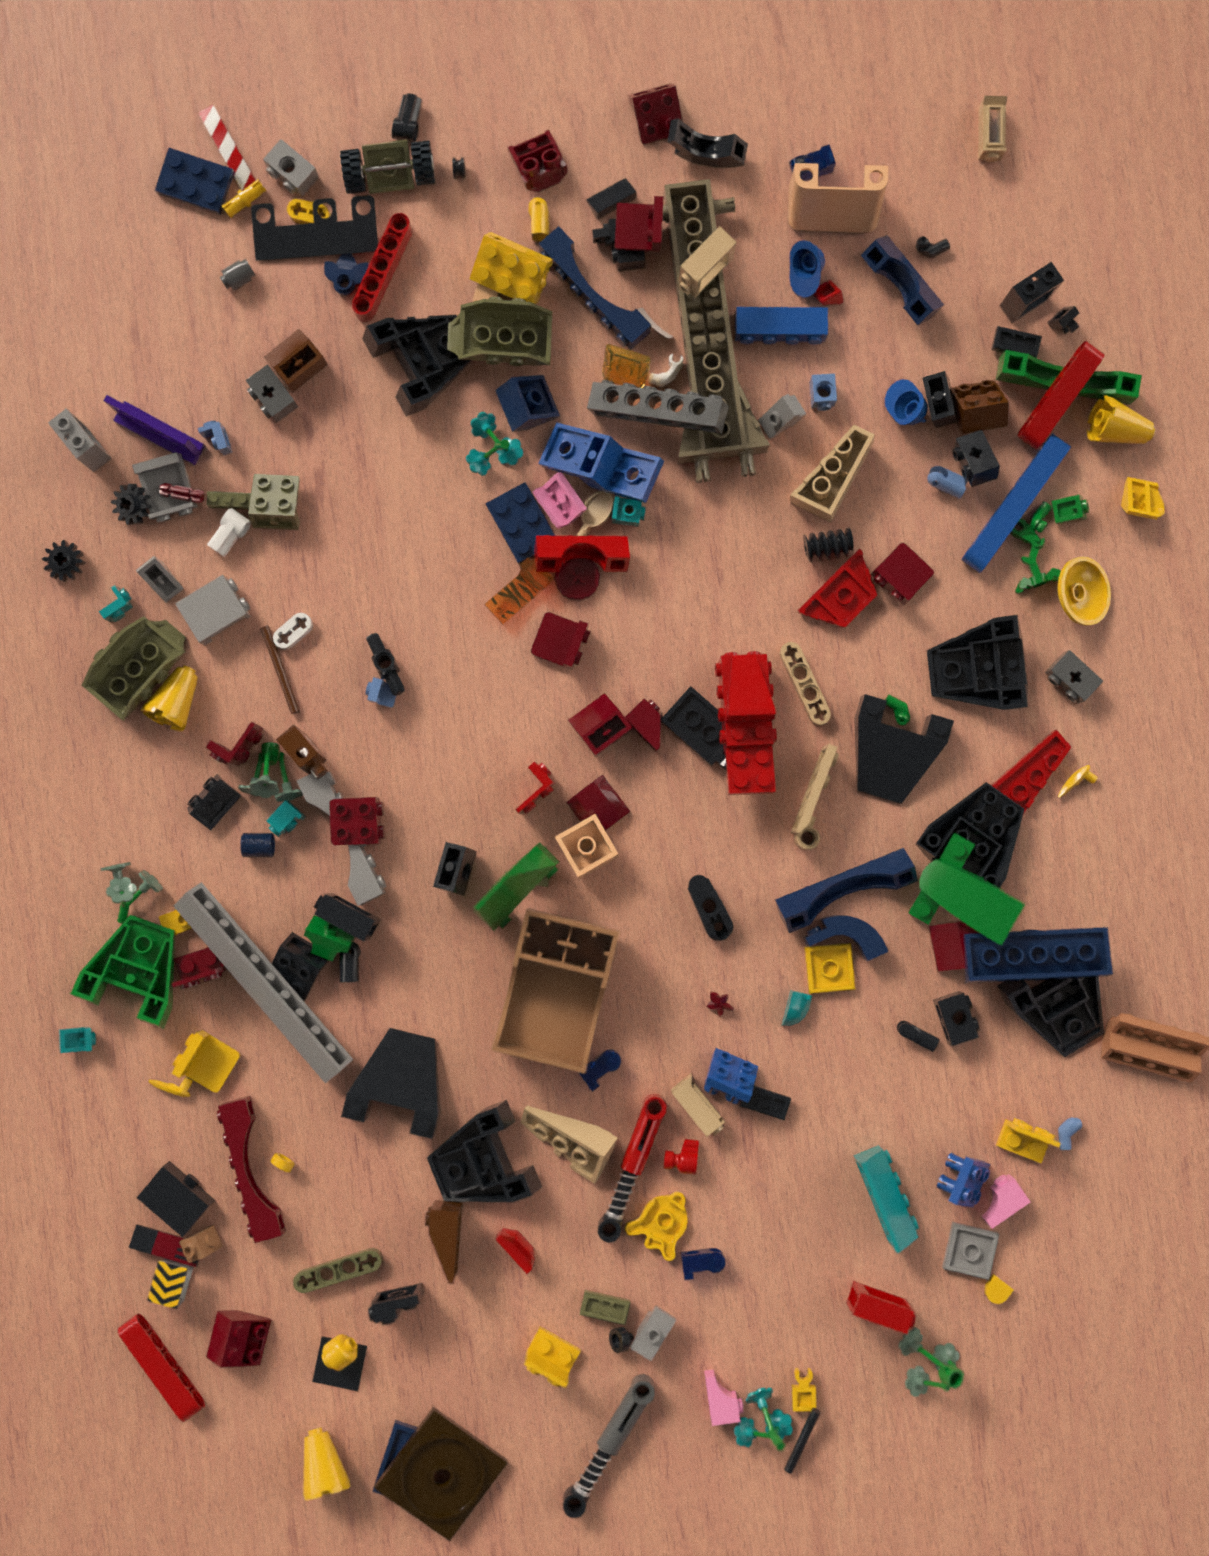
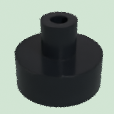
(620, 1339)

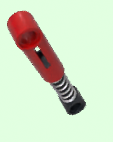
(632, 1165)

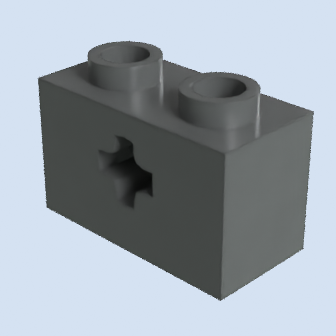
(264, 382)
(1085, 679)

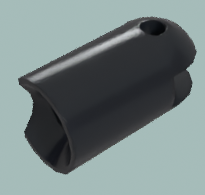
(350, 964)

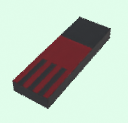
(159, 1244)

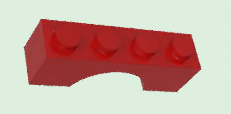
(608, 551)

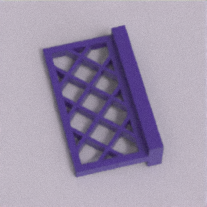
(155, 430)

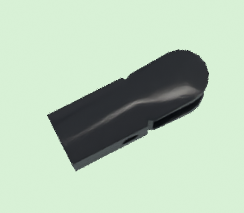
(918, 1035)

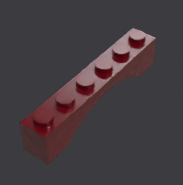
(263, 1215)

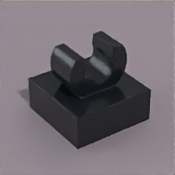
(1065, 319)

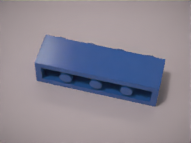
(781, 324)

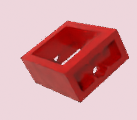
(880, 1307)

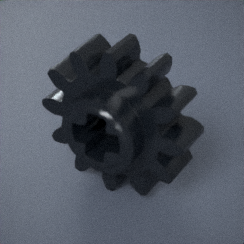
(131, 504)
(68, 567)

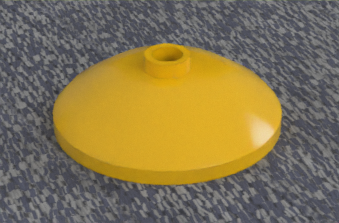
(1084, 591)

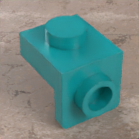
(116, 610)
(76, 1039)

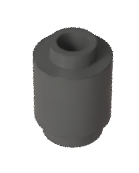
(237, 274)

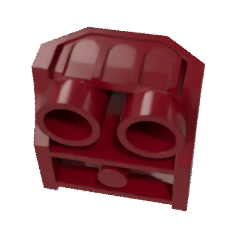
(539, 162)
(601, 800)

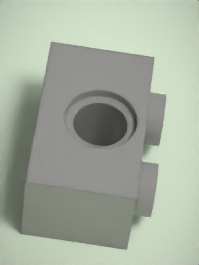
(283, 157)

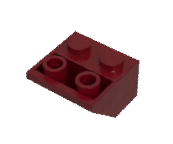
(600, 724)
(238, 1339)

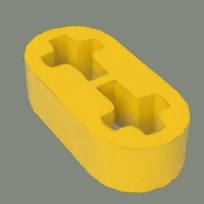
(306, 206)

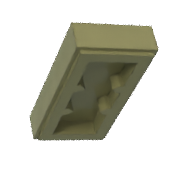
(605, 1307)

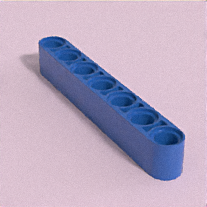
(1016, 503)

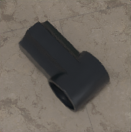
(406, 124)

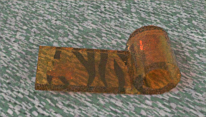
(518, 591)

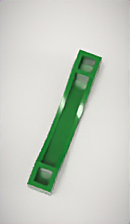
(1032, 372)

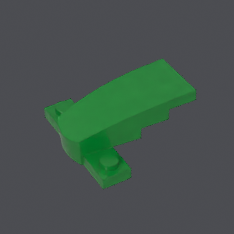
(965, 894)

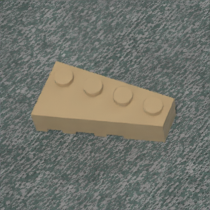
(831, 479)

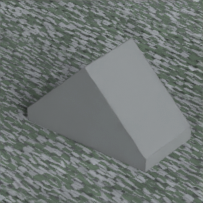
(160, 578)

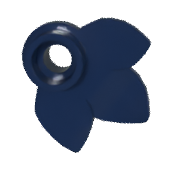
(345, 271)

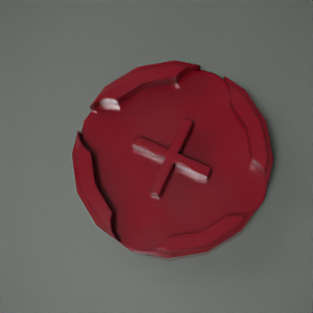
(578, 579)

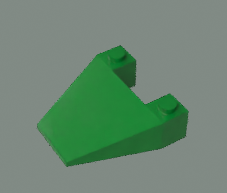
(515, 886)
(135, 960)

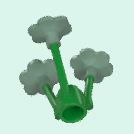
(263, 786)
(943, 1358)

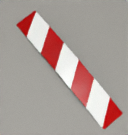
(227, 147)

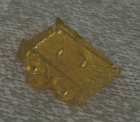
(625, 366)

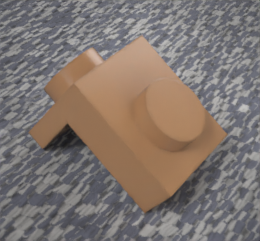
(201, 1244)

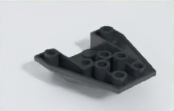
(987, 821)

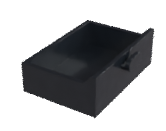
(176, 1198)

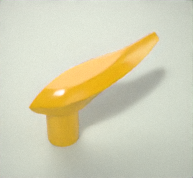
(1076, 778)
(181, 1090)

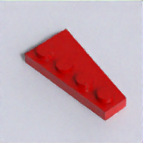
(1033, 770)

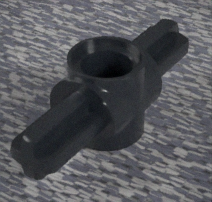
(382, 654)

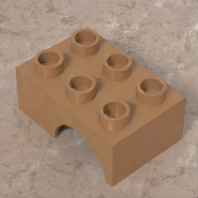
(555, 990)

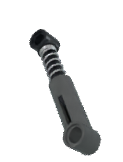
(609, 1443)

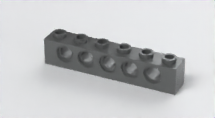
(710, 420)

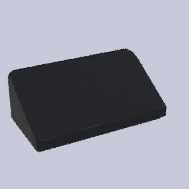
(607, 199)

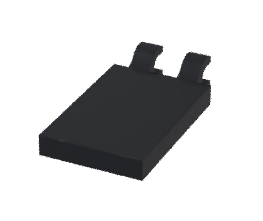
(697, 725)

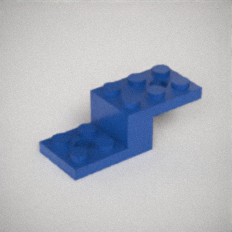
(601, 462)

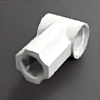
(232, 527)

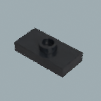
(1016, 341)
(768, 1103)

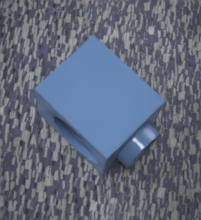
(825, 382)

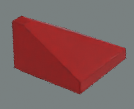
(829, 294)

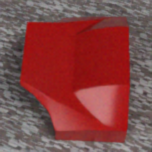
(517, 1247)

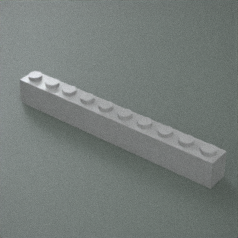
(263, 982)

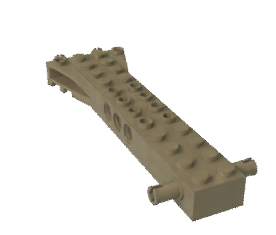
(707, 335)

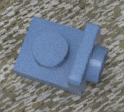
(220, 438)

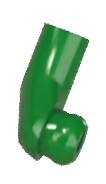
(1037, 517)
(900, 709)

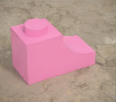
(1006, 1200)
(723, 1403)

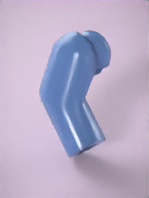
(1066, 1130)

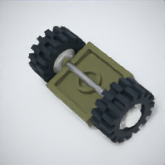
(387, 166)

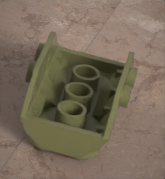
(502, 332)
(133, 664)

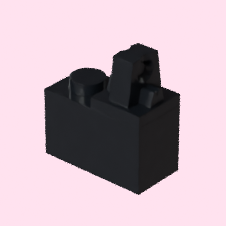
(623, 258)

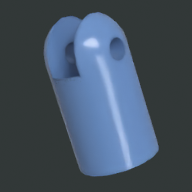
(947, 481)

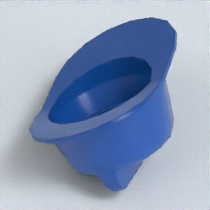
(805, 268)
(906, 403)

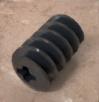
(828, 544)

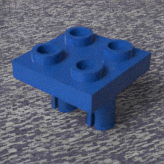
(730, 1076)
(971, 1176)

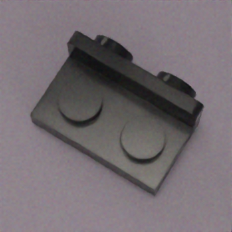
(212, 801)

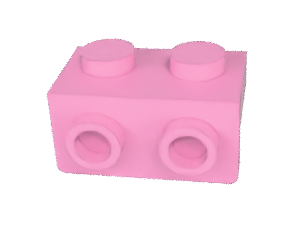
(560, 501)

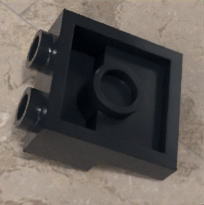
(389, 1303)

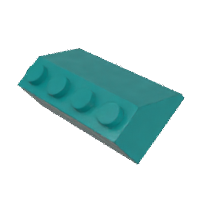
(886, 1197)

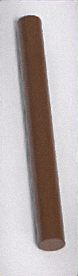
(280, 671)

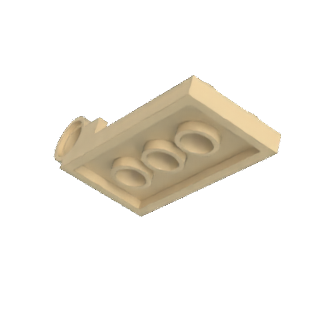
(818, 781)

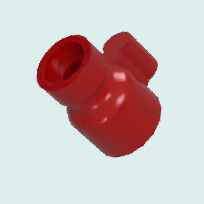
(684, 1161)

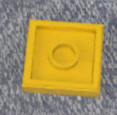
(829, 968)

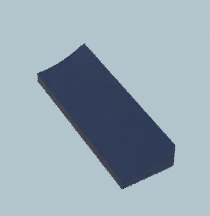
(1038, 955)

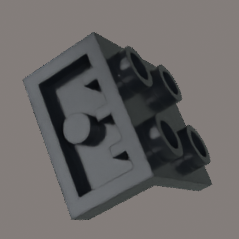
(298, 964)

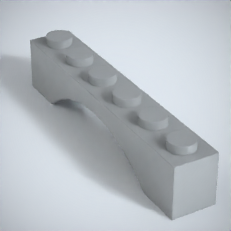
(363, 879)

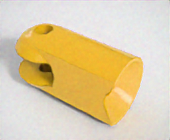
(539, 218)

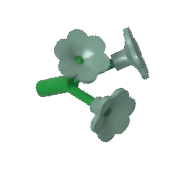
(122, 890)

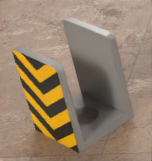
(170, 1283)

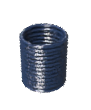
(257, 845)

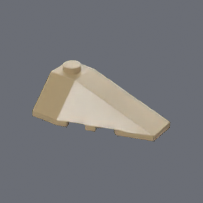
(580, 1142)

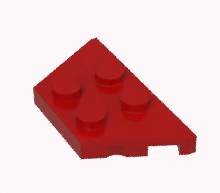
(842, 594)

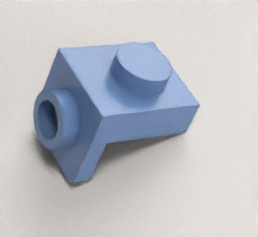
(379, 693)

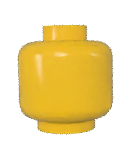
(339, 1352)

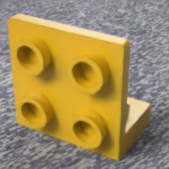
(1025, 1141)
(551, 1357)

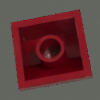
(949, 944)

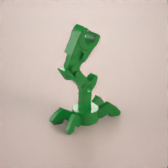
(1038, 579)

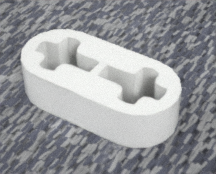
(289, 627)

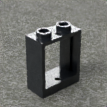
(1031, 294)
(346, 916)

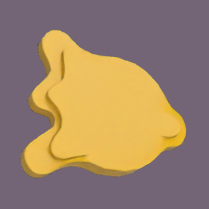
(662, 1223)

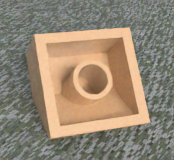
(587, 846)

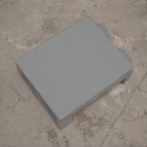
(162, 470)
(213, 608)

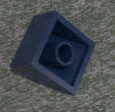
(527, 402)

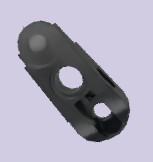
(700, 891)

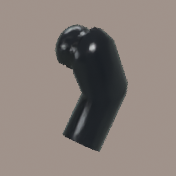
(929, 249)

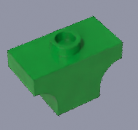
(327, 938)

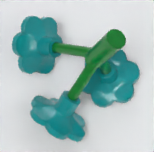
(507, 449)
(777, 1424)

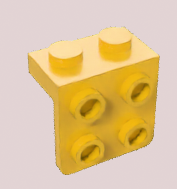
(206, 1061)

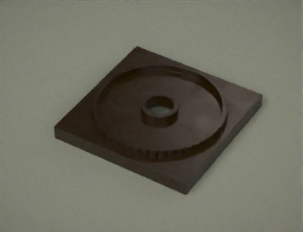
(436, 1446)

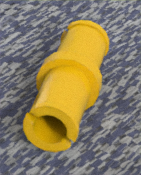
(244, 198)

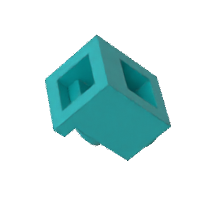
(621, 517)
(284, 818)

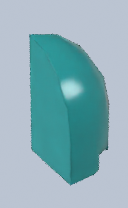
(796, 1008)

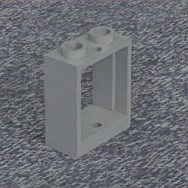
(79, 440)

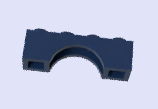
(889, 261)

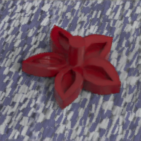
(719, 1003)

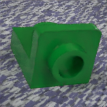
(1070, 509)

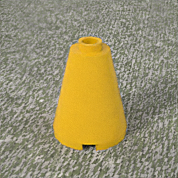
(1118, 423)
(173, 699)
(322, 1466)

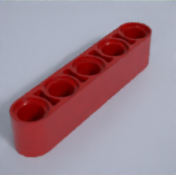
(380, 257)
(1060, 395)
(161, 1367)

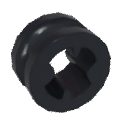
(458, 167)

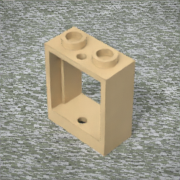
(706, 262)

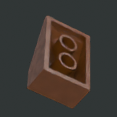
(444, 1231)

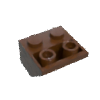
(296, 360)
(980, 406)

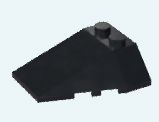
(982, 666)

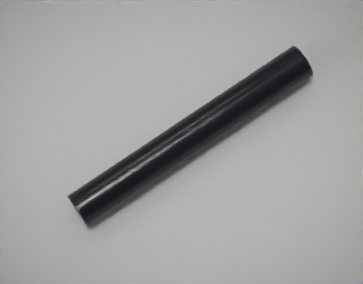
(802, 1440)

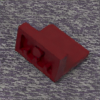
(655, 110)
(639, 226)
(196, 966)

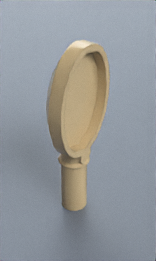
(598, 511)

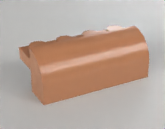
(1154, 1047)

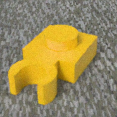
(804, 1393)

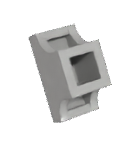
(782, 415)
(652, 1332)

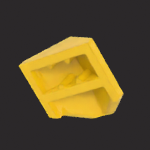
(1142, 499)

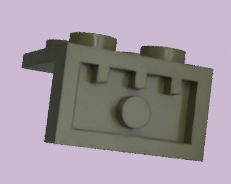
(274, 501)

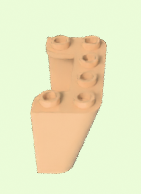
(835, 207)

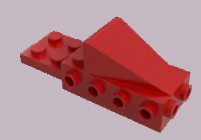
(747, 722)

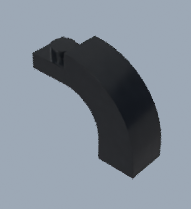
(707, 150)

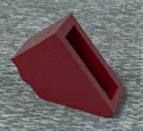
(646, 722)

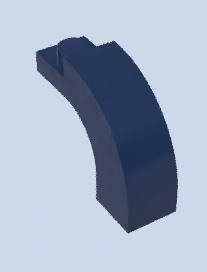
(863, 934)

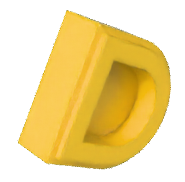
(997, 1290)

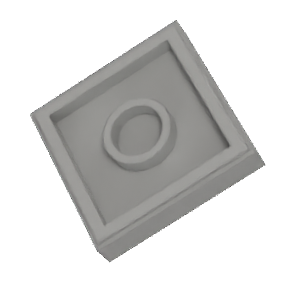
(970, 1250)

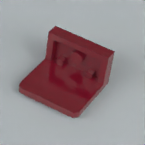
(902, 573)
(560, 640)
(240, 752)
(356, 821)

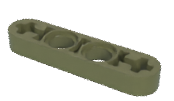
(337, 1268)

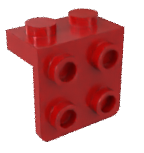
(542, 774)

